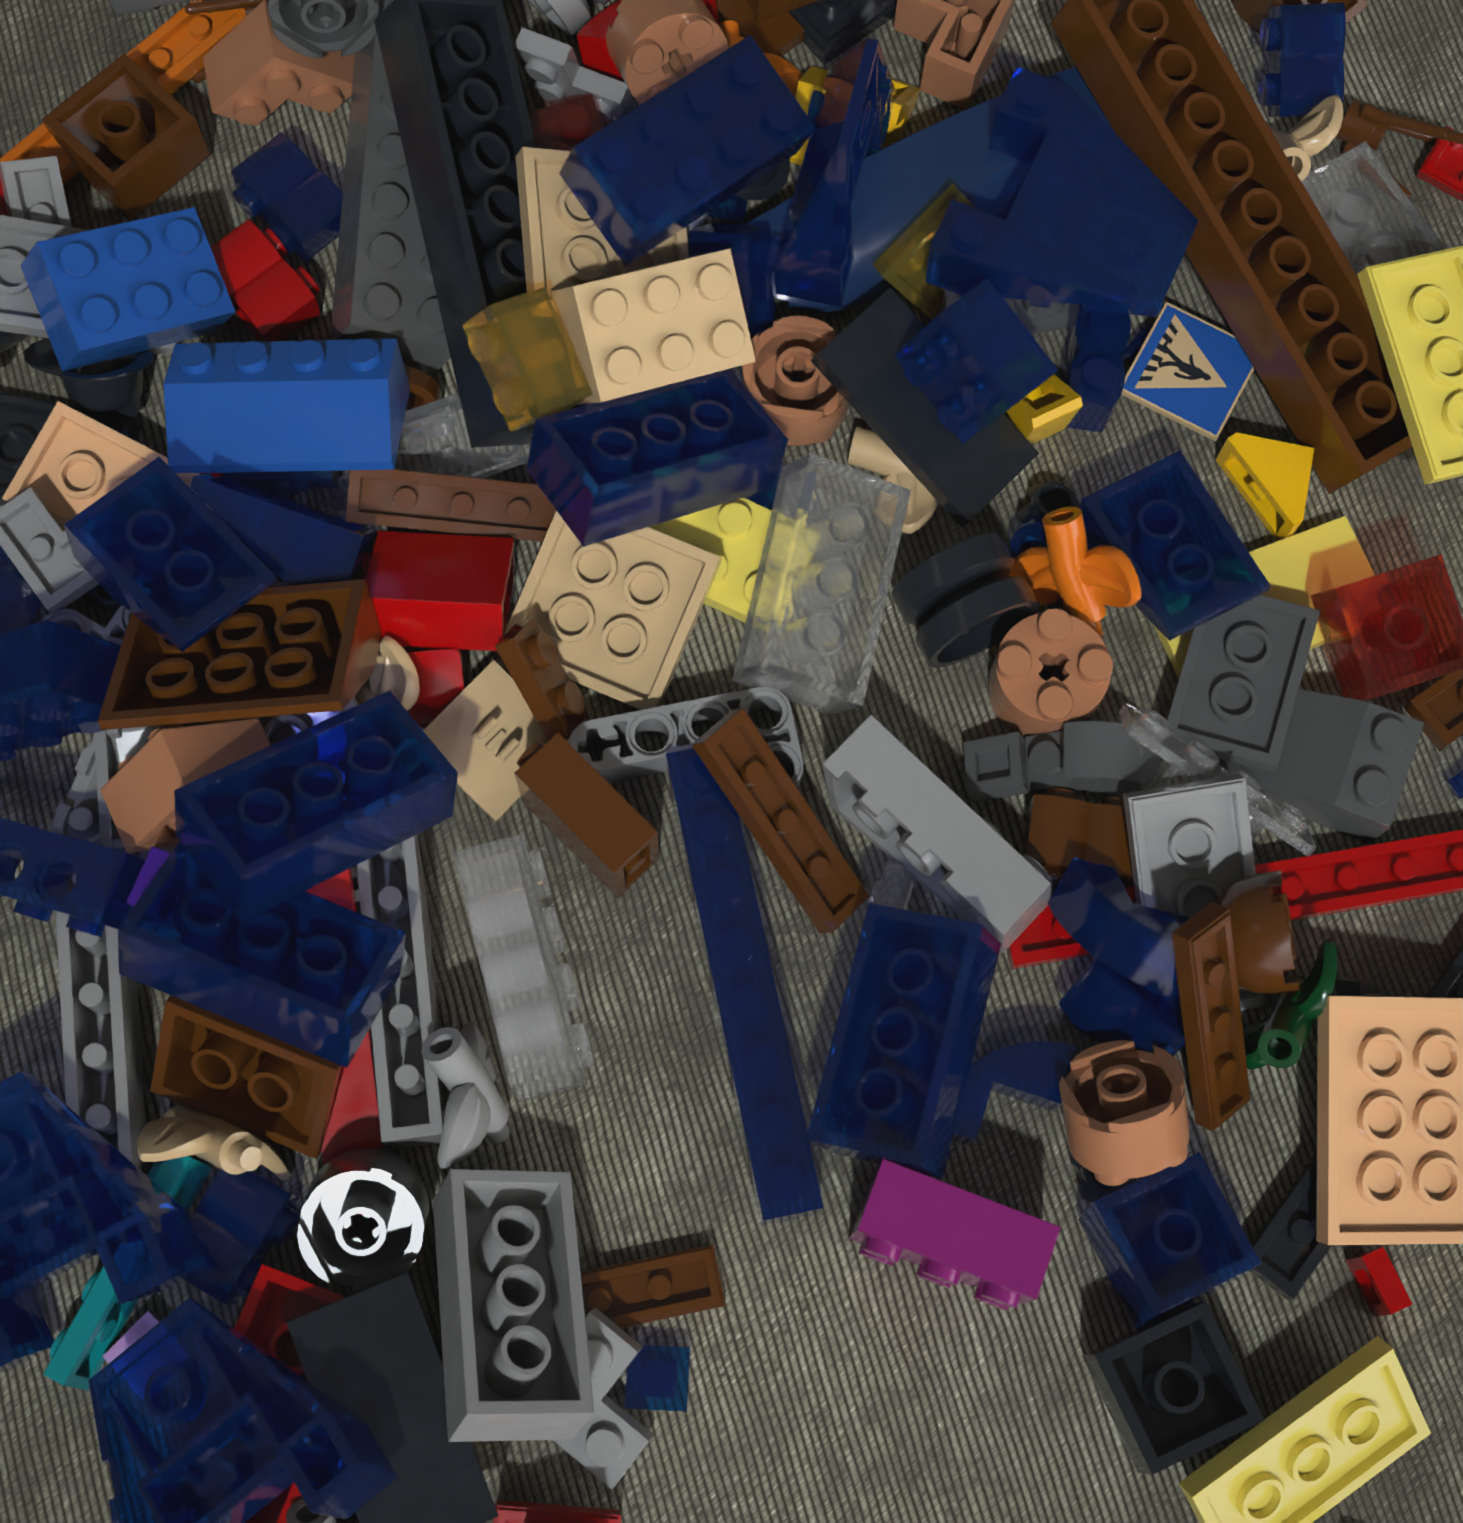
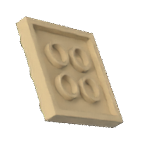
(559, 236)
(618, 607)

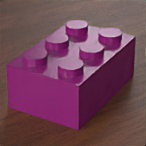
(953, 1236)

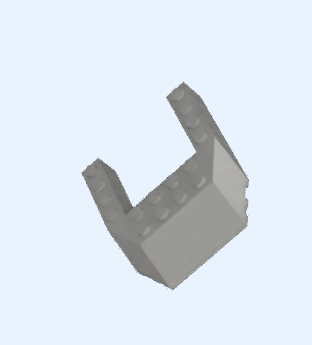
(103, 1006)

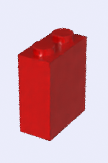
(441, 588)

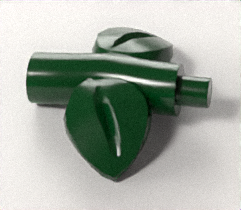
(1283, 1033)

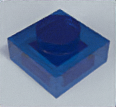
(658, 1379)

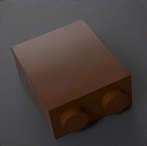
(586, 813)

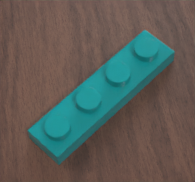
(80, 1346)

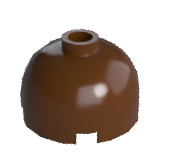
(1261, 934)

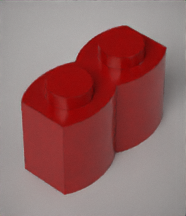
(262, 286)

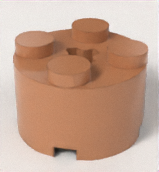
(662, 43)
(804, 409)
(1045, 645)
(1125, 1111)

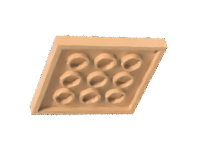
(1390, 1120)

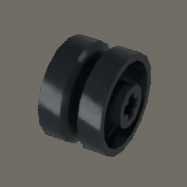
(964, 599)

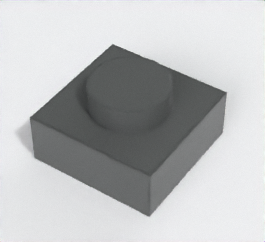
(995, 767)

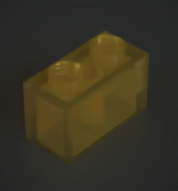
(526, 358)

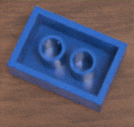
(127, 288)

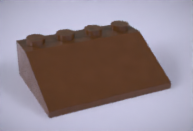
(272, 657)

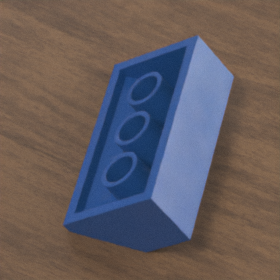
(285, 406)

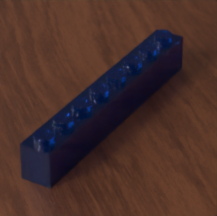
(744, 994)

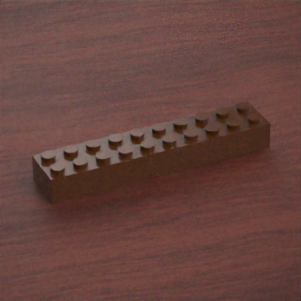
(1257, 227)

